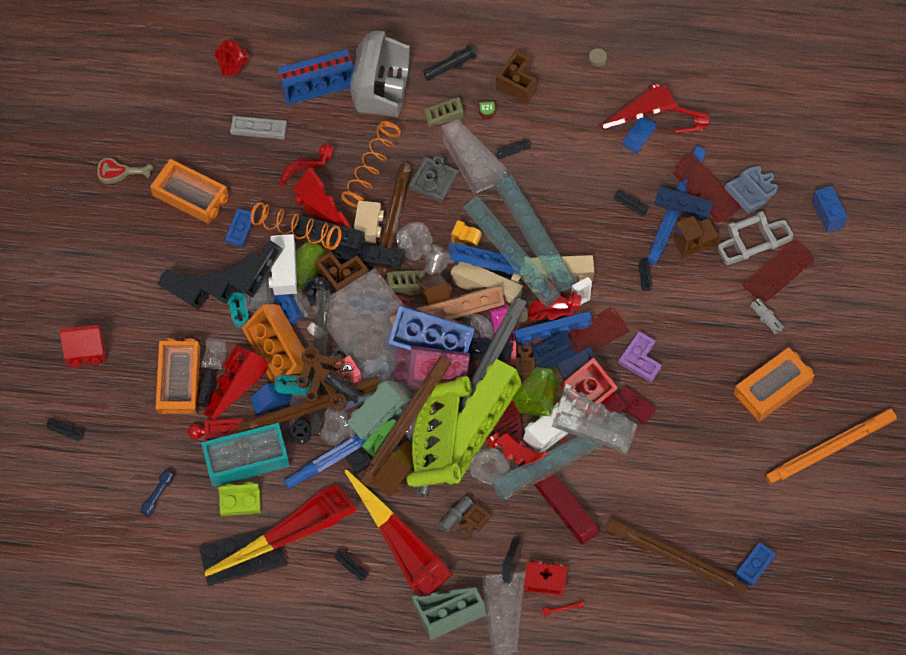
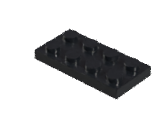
(219, 551)

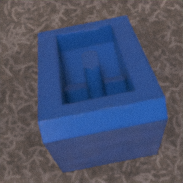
(269, 399)

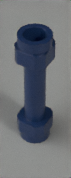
(165, 479)

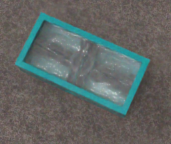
(245, 454)

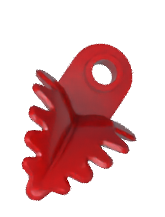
(305, 163)
(557, 308)
(514, 448)

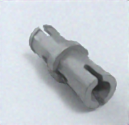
(766, 316)

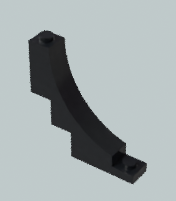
(245, 276)

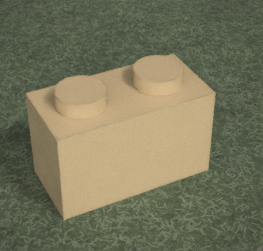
(368, 220)

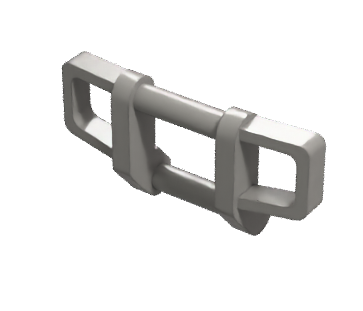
(766, 231)

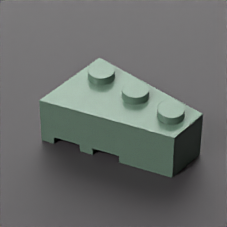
(379, 408)
(448, 611)

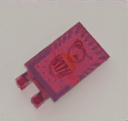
(422, 359)

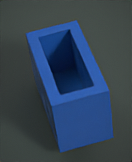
(829, 209)

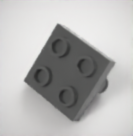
(434, 179)

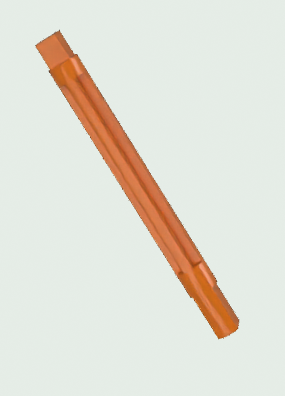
(831, 446)

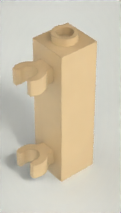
(579, 266)
(477, 278)

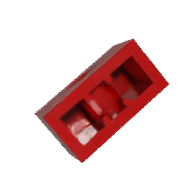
(552, 586)

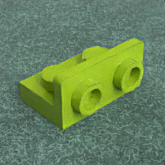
(239, 499)

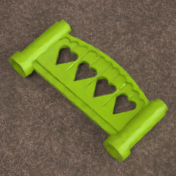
(441, 469)

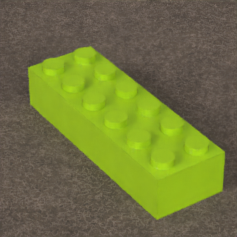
(483, 412)

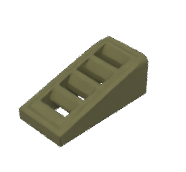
(446, 117)
(401, 275)

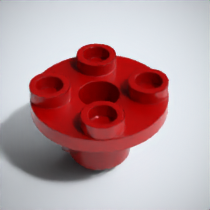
(230, 57)

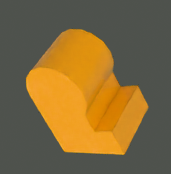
(465, 234)

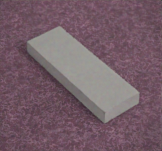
(258, 127)

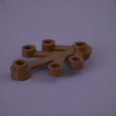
(320, 376)

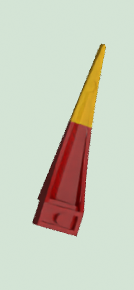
(315, 515)
(417, 560)

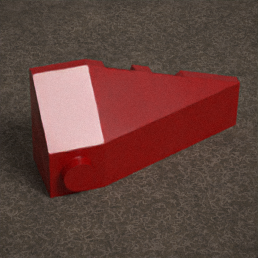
(650, 101)
(313, 198)
(241, 372)

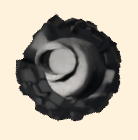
(312, 285)

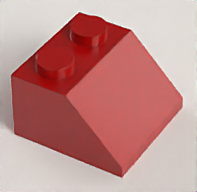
(83, 346)

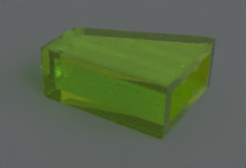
(305, 262)
(537, 393)

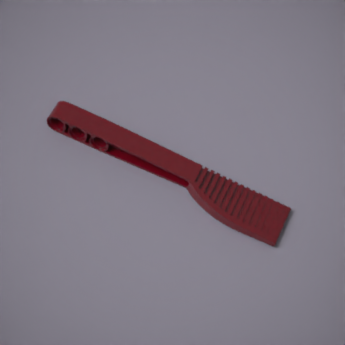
(551, 487)

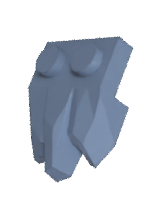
(752, 188)

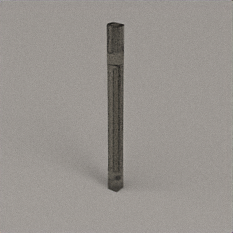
(320, 343)

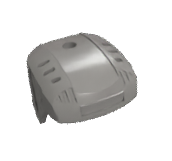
(370, 55)

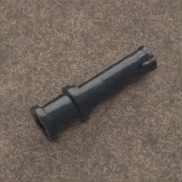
(457, 59)

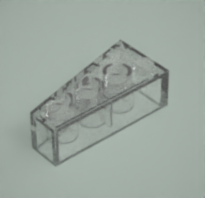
(472, 157)
(592, 421)
(503, 611)

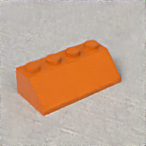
(275, 341)

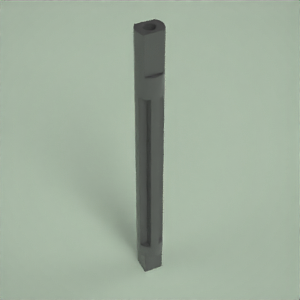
(496, 345)

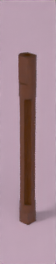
(395, 210)
(366, 386)
(405, 419)
(676, 556)

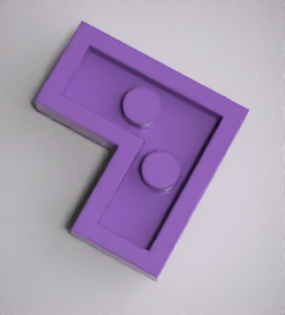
(636, 358)

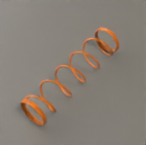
(388, 134)
(307, 232)

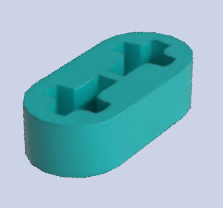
(235, 310)
(288, 385)

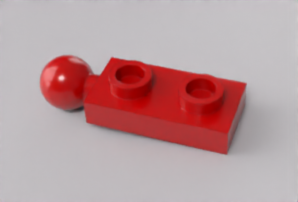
(214, 429)

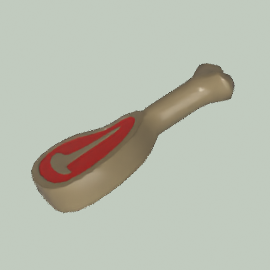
(111, 171)

